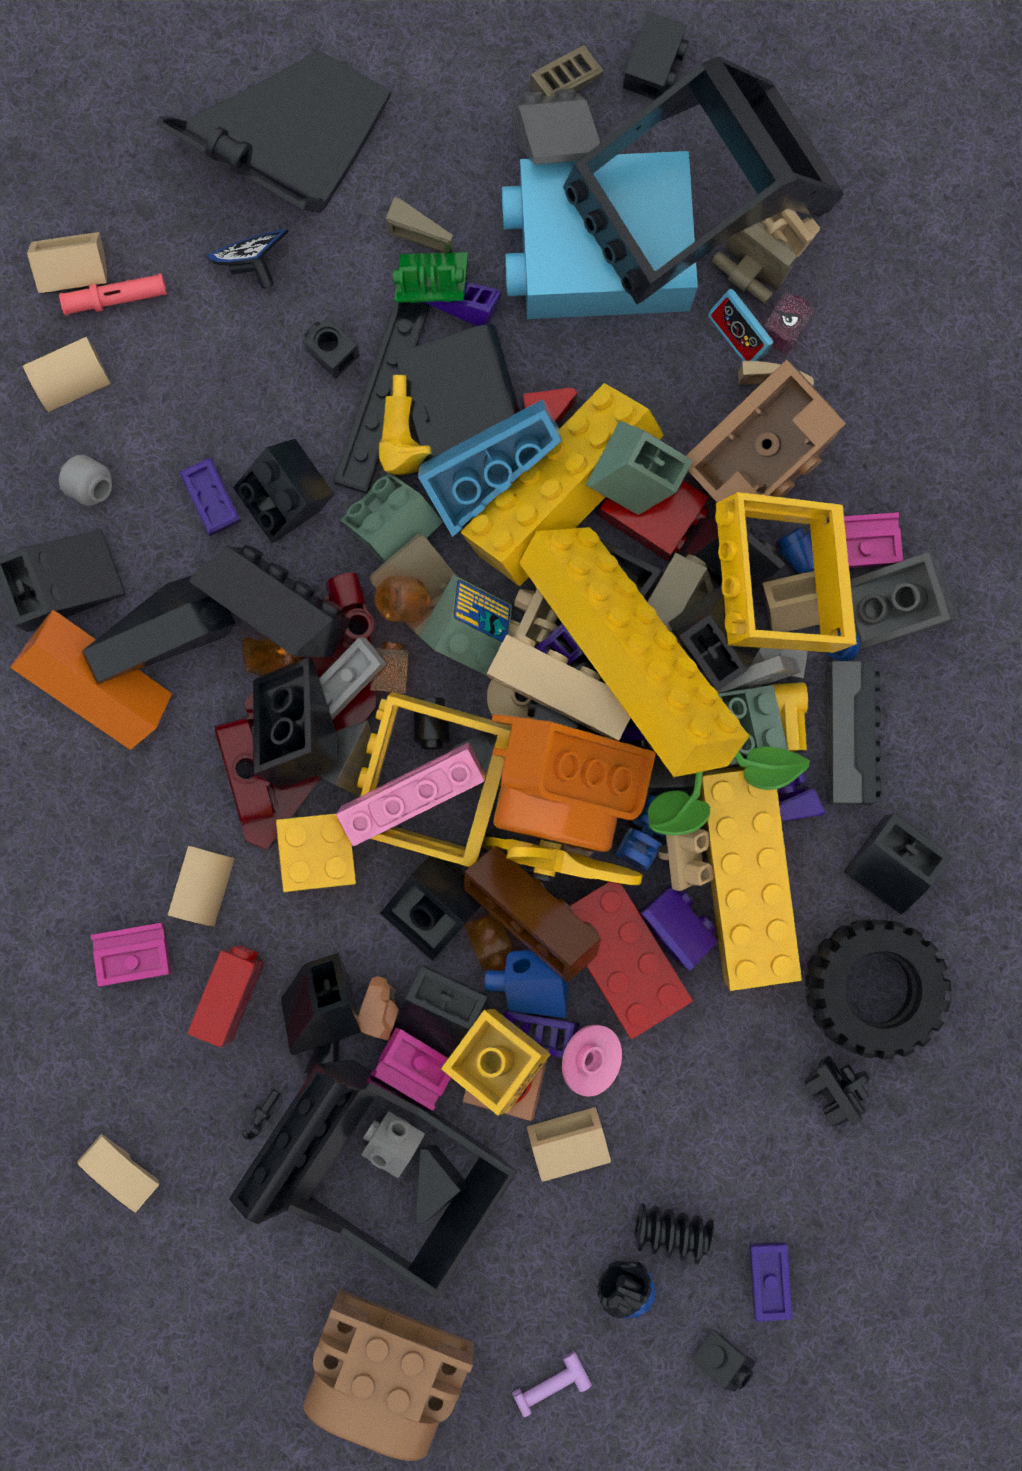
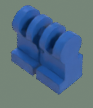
(639, 846)

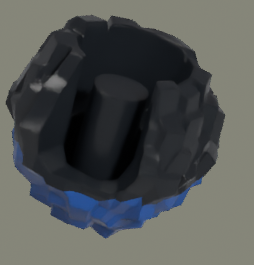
(626, 1289)

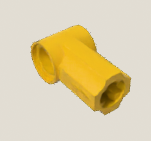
(792, 705)

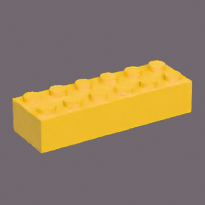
(555, 488)
(749, 882)

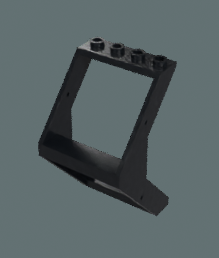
(759, 136)
(311, 1139)

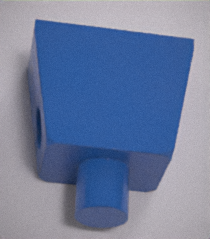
(529, 985)

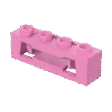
(411, 794)

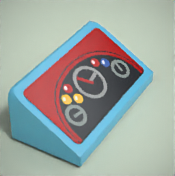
(740, 327)

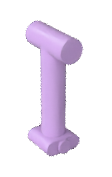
(573, 1373)

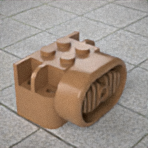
(779, 409)
(385, 1378)

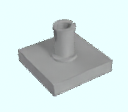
(763, 673)

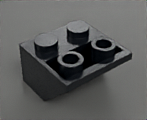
(283, 489)
(704, 544)
(705, 639)
(897, 863)
(319, 1005)
(439, 1010)

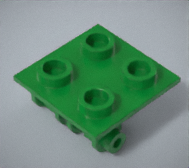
(431, 277)

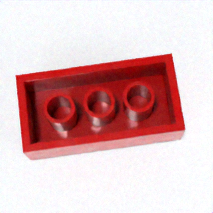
(629, 961)

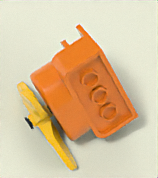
(569, 792)

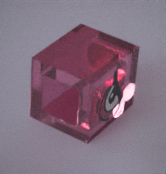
(788, 321)

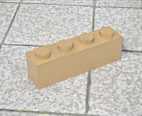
(558, 686)

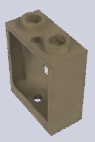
(680, 587)

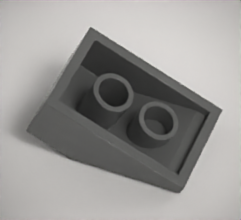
(553, 126)
(902, 600)

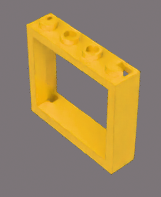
(830, 570)
(378, 747)

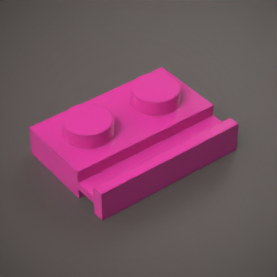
(873, 540)
(131, 954)
(412, 1069)

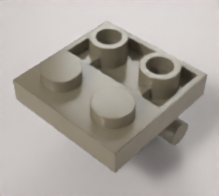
(758, 257)

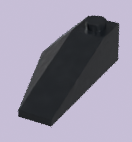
(161, 627)

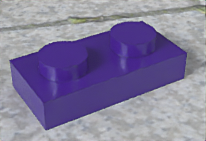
(770, 1281)

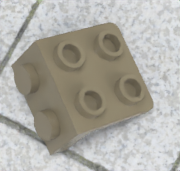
(422, 561)

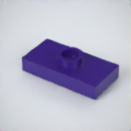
(210, 496)

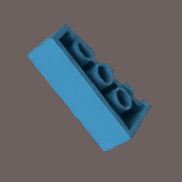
(487, 464)

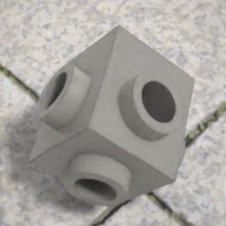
(391, 1143)

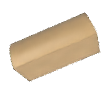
(68, 262)
(66, 374)
(791, 602)
(201, 886)
(568, 1144)

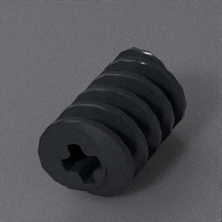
(673, 1233)

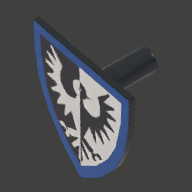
(248, 255)

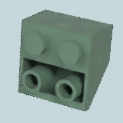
(638, 469)
(390, 517)
(759, 717)

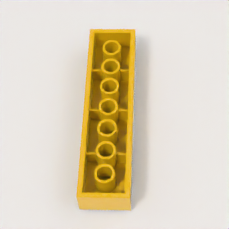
(633, 651)

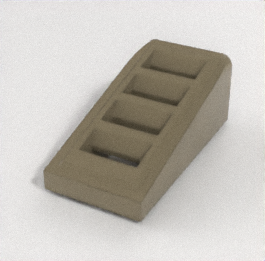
(540, 78)
(415, 227)

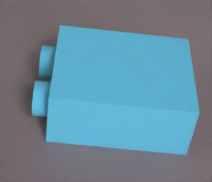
(562, 262)

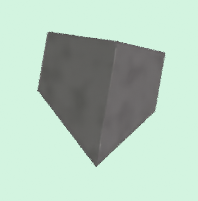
(352, 756)

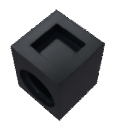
(334, 361)

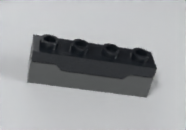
(851, 733)

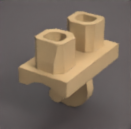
(792, 229)
(538, 617)
(686, 859)

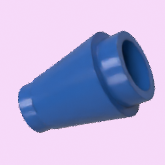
(797, 550)

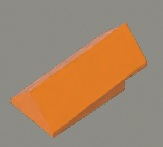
(121, 707)

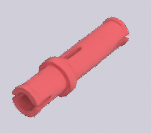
(112, 294)

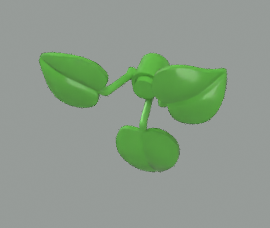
(765, 769)

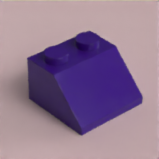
(678, 927)

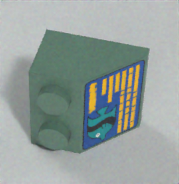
(468, 625)

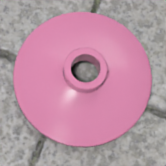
(592, 1060)

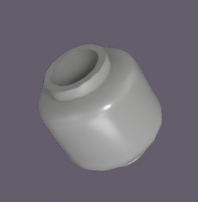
(85, 480)

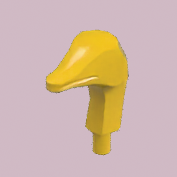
(397, 449)

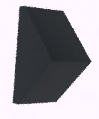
(437, 1183)

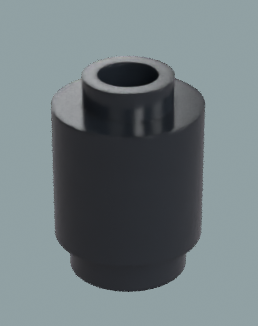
(430, 730)

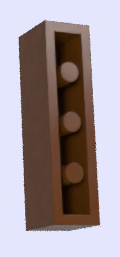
(532, 913)

